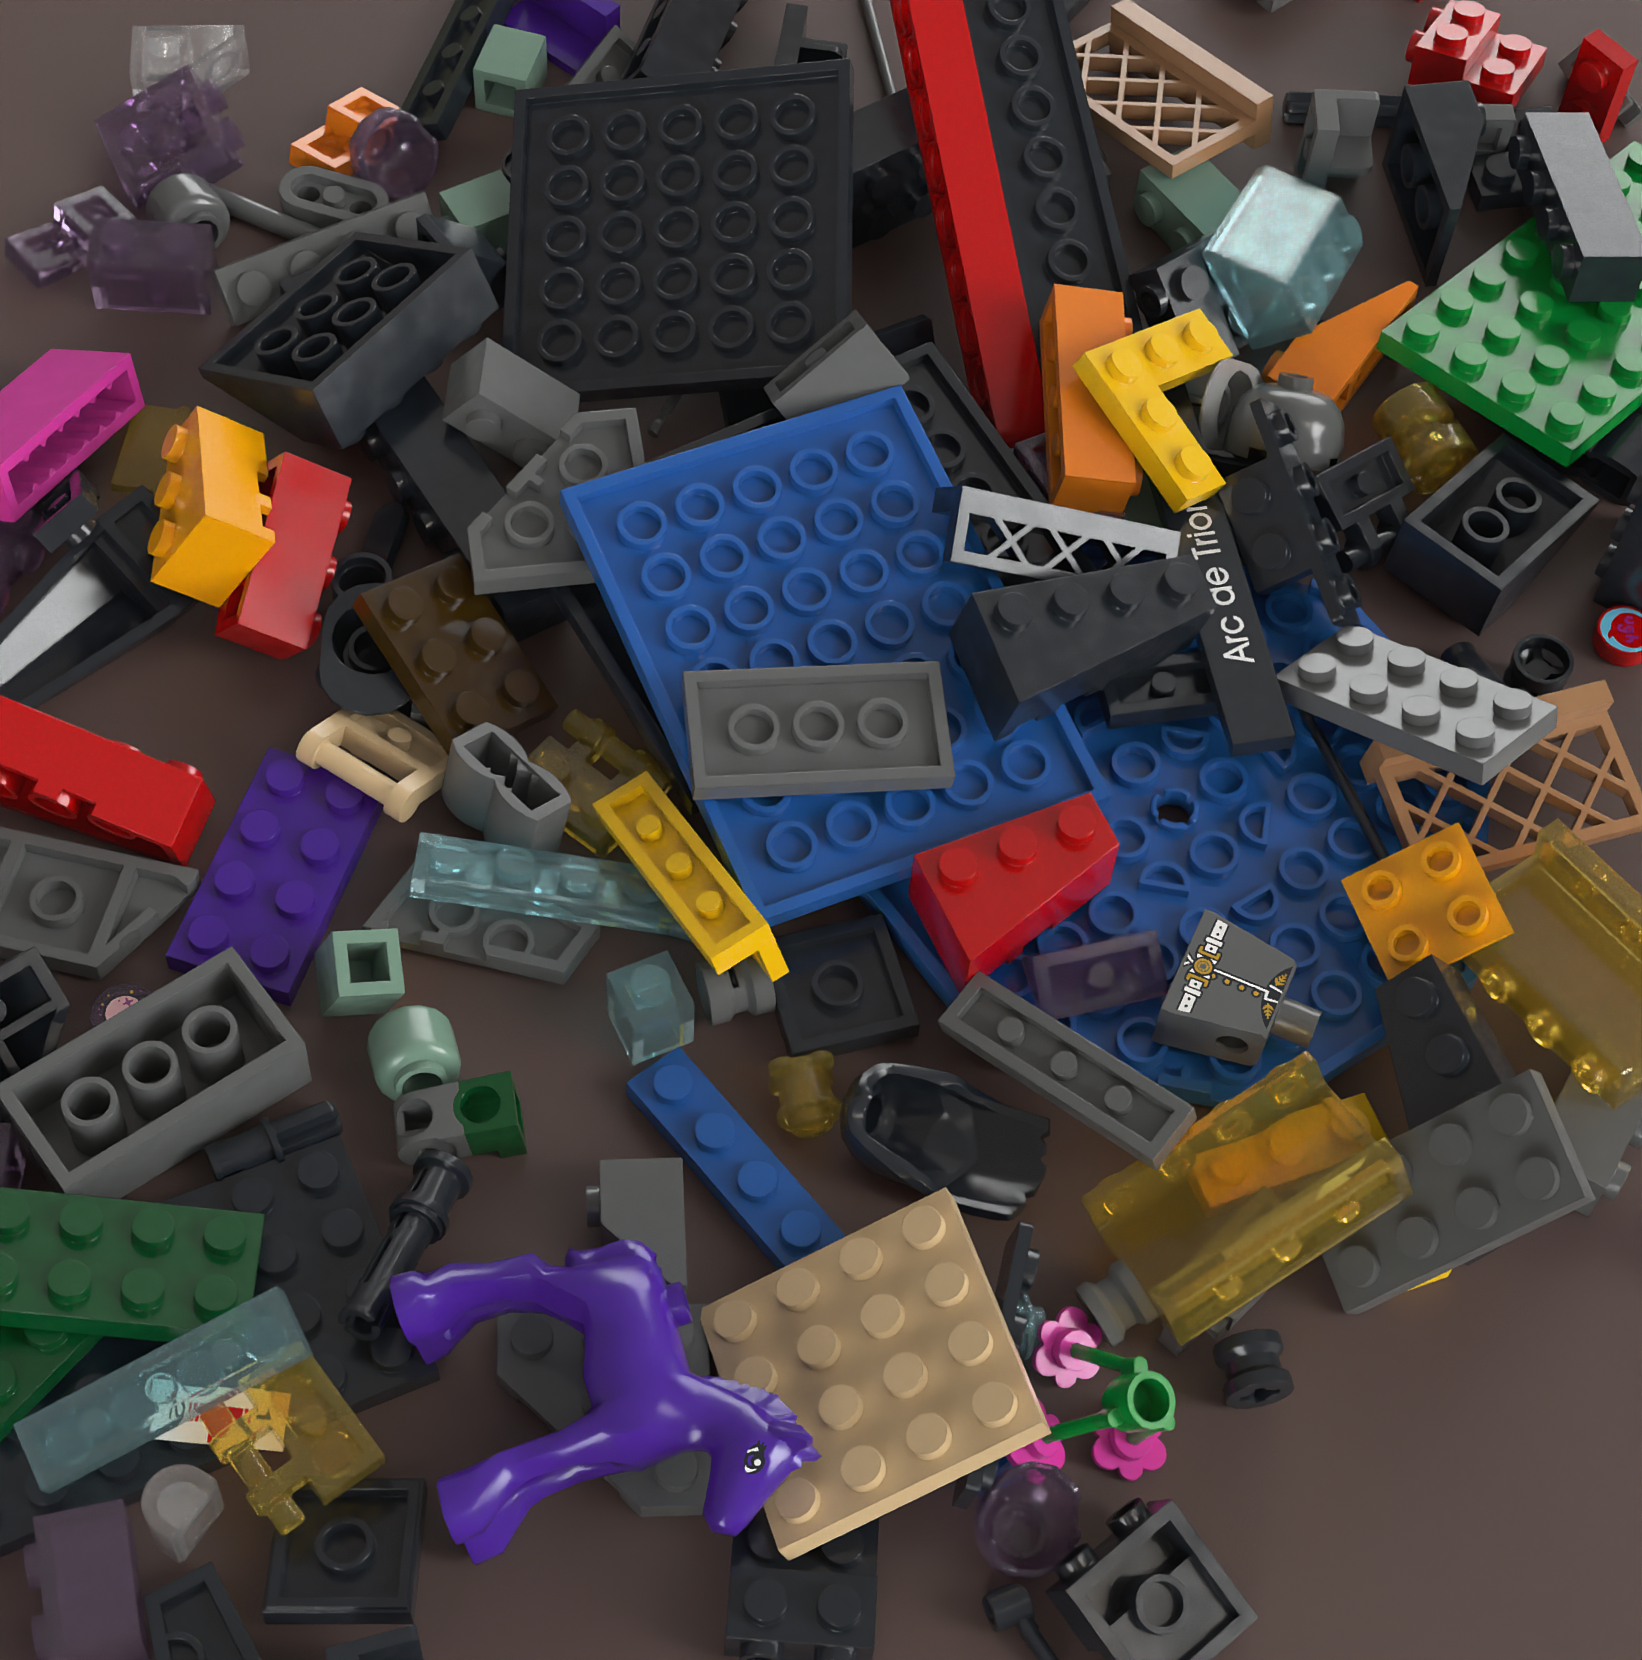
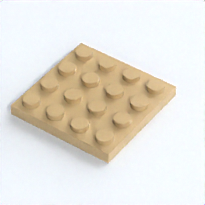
(887, 1363)

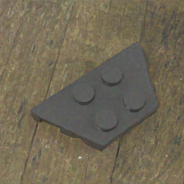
(82, 901)

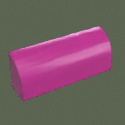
(58, 418)

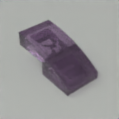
(62, 245)

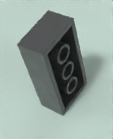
(156, 1081)

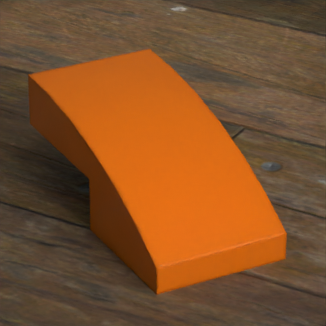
(329, 144)

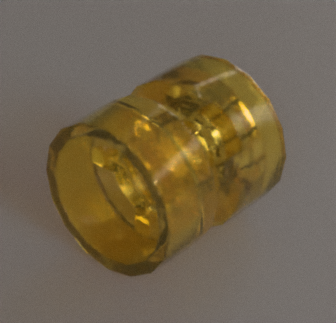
(1425, 435)

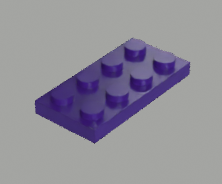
(278, 874)

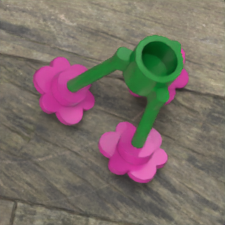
(1133, 1405)

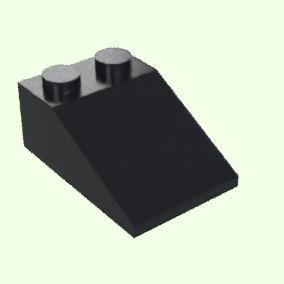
(1431, 165)
(1488, 533)

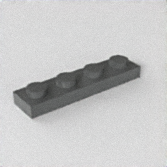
(253, 282)
(1068, 1070)

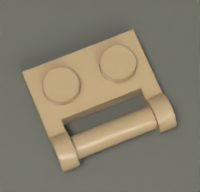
(387, 742)

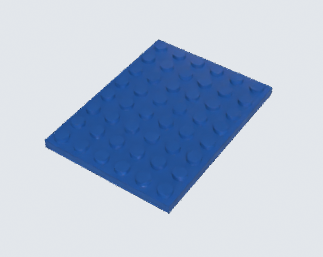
(814, 554)

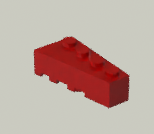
(99, 786)

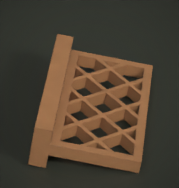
(1174, 70)
(1579, 713)

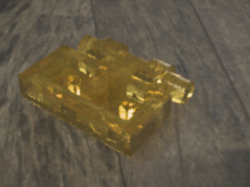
(584, 782)
(313, 1427)

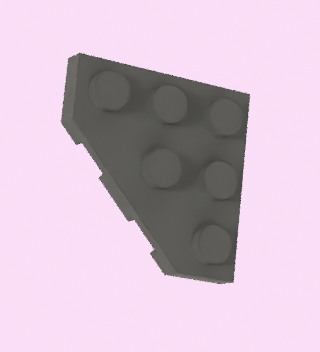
(526, 534)
(543, 1368)

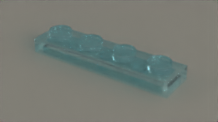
(536, 883)
(162, 1390)

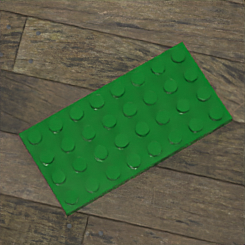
(1523, 352)

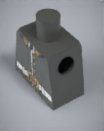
(1232, 996)

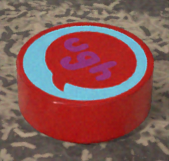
(1619, 636)

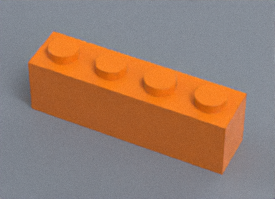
(1084, 452)

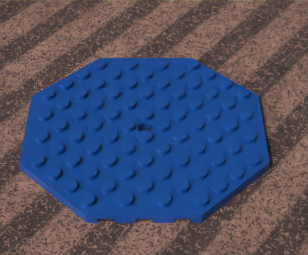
(1258, 849)

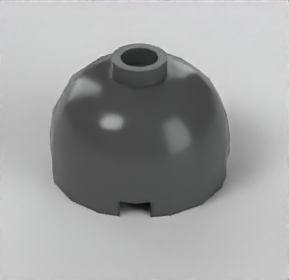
(1314, 414)

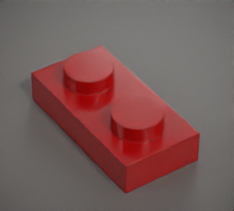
(1599, 81)

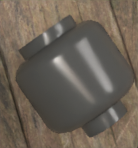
(189, 200)

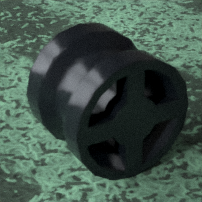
(1253, 1368)

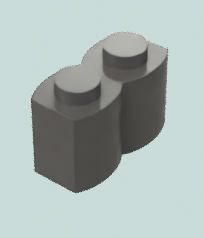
(502, 793)

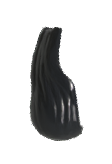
(943, 1133)

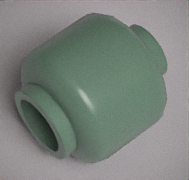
(413, 1050)

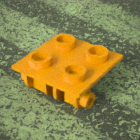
(1427, 903)

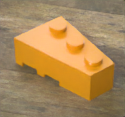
(210, 507)

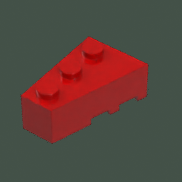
(280, 596)

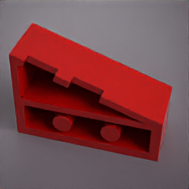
(1010, 884)

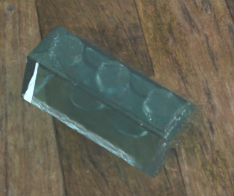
(1281, 255)

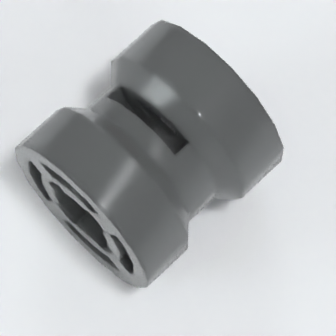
(734, 991)

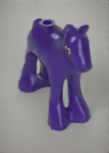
(637, 1385)

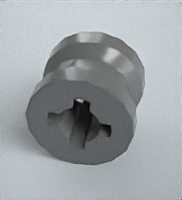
(1116, 1302)

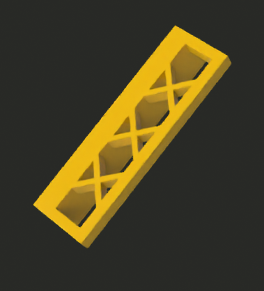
(688, 877)

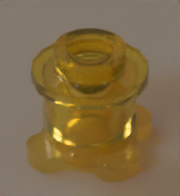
(805, 1093)

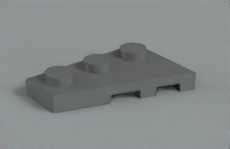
(484, 936)

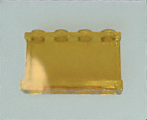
(1572, 961)
(1246, 1197)

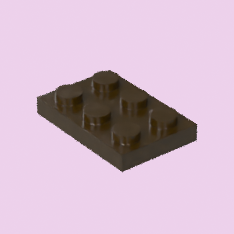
(453, 652)

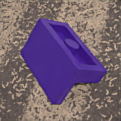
(569, 26)

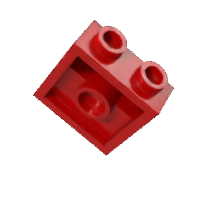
(1465, 45)

